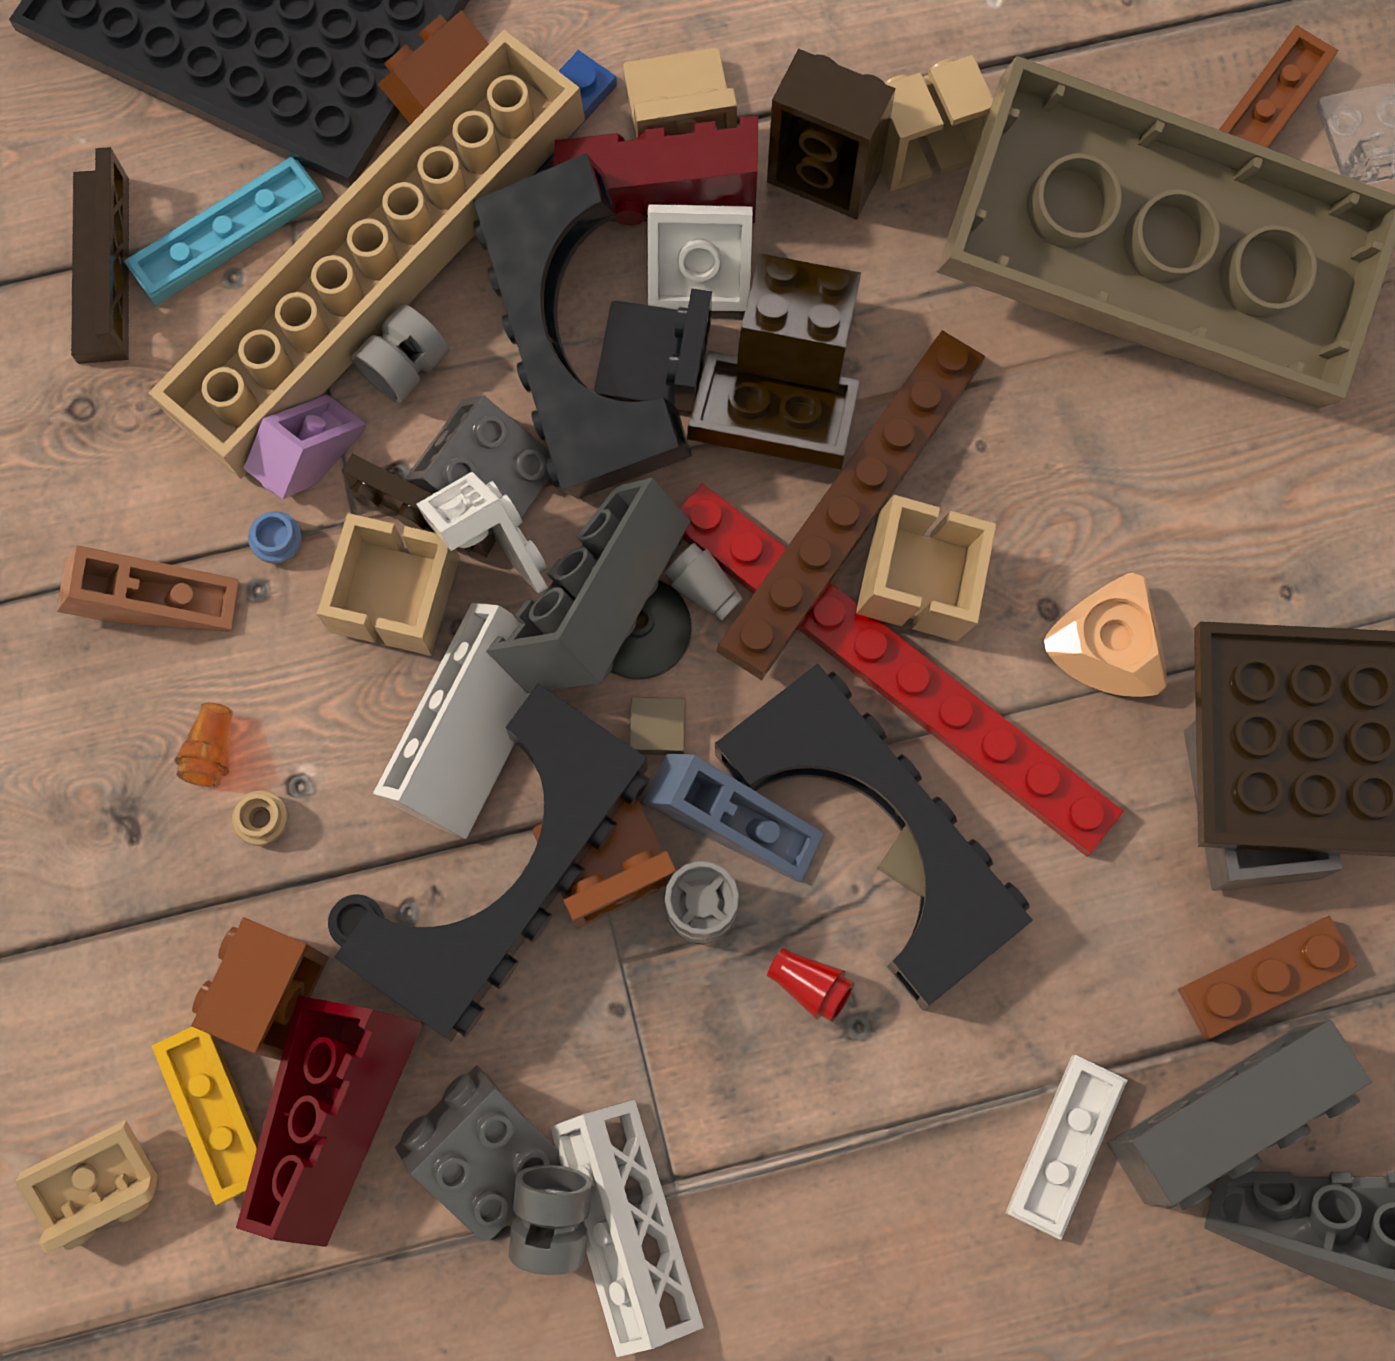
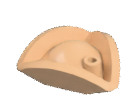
(1112, 640)

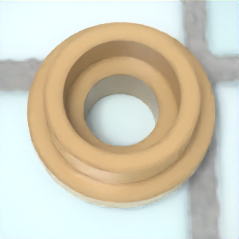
(247, 808)

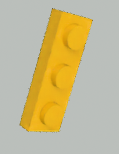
(209, 1110)

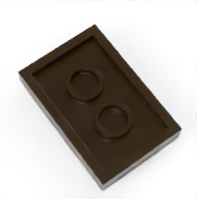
(772, 414)

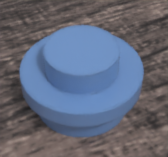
(275, 537)

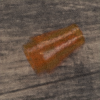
(206, 749)

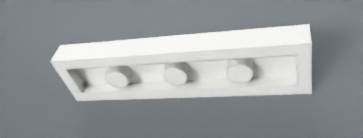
(615, 1231)

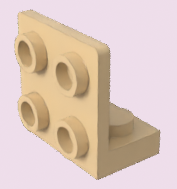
(679, 92)

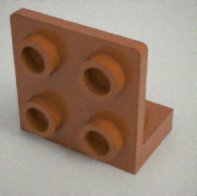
(622, 871)

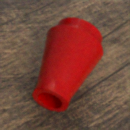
(812, 983)

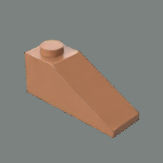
(144, 592)

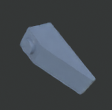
(732, 815)

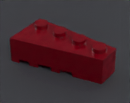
(669, 169)
(323, 1117)

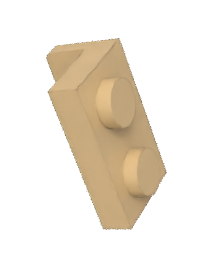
(88, 1187)

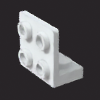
(466, 512)

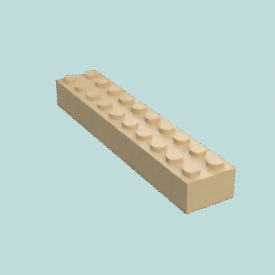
(370, 250)

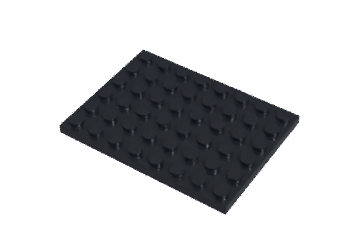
(266, 70)

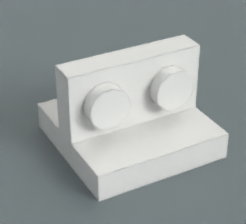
(700, 251)

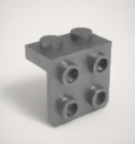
(472, 1152)

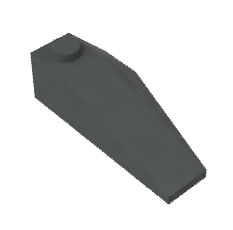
(1322, 1226)

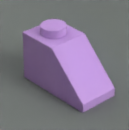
(301, 445)

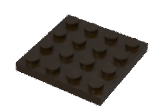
(1295, 738)

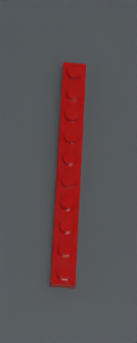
(912, 683)

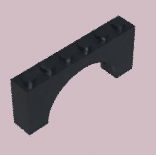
(530, 240)
(820, 734)
(451, 967)

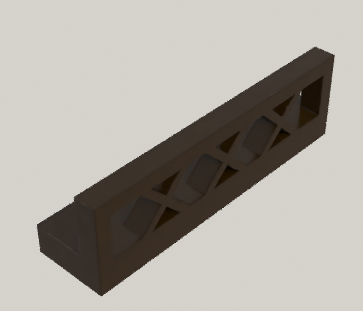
(98, 262)

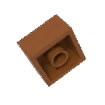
(257, 988)

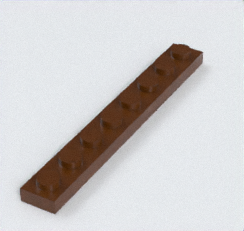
(849, 506)

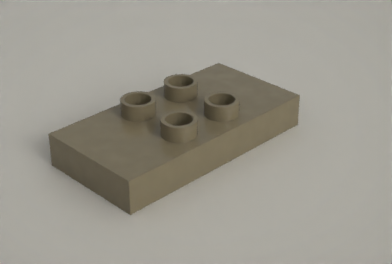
(1171, 235)

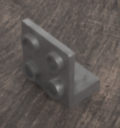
(491, 446)

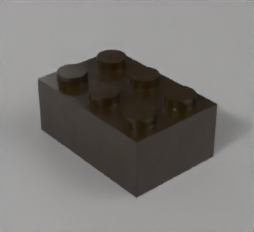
(828, 133)

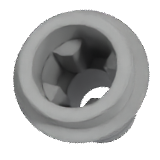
(704, 582)

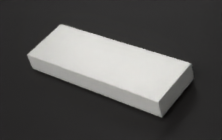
(1066, 1147)

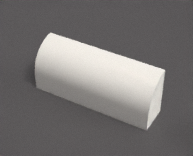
(458, 729)

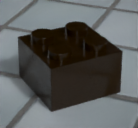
(797, 321)

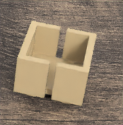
(945, 109)
(924, 577)
(385, 590)

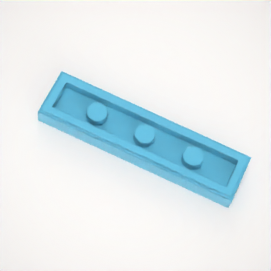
(224, 230)

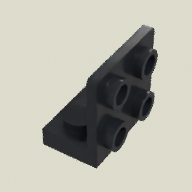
(655, 351)

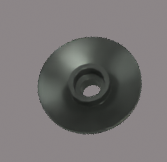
(661, 642)

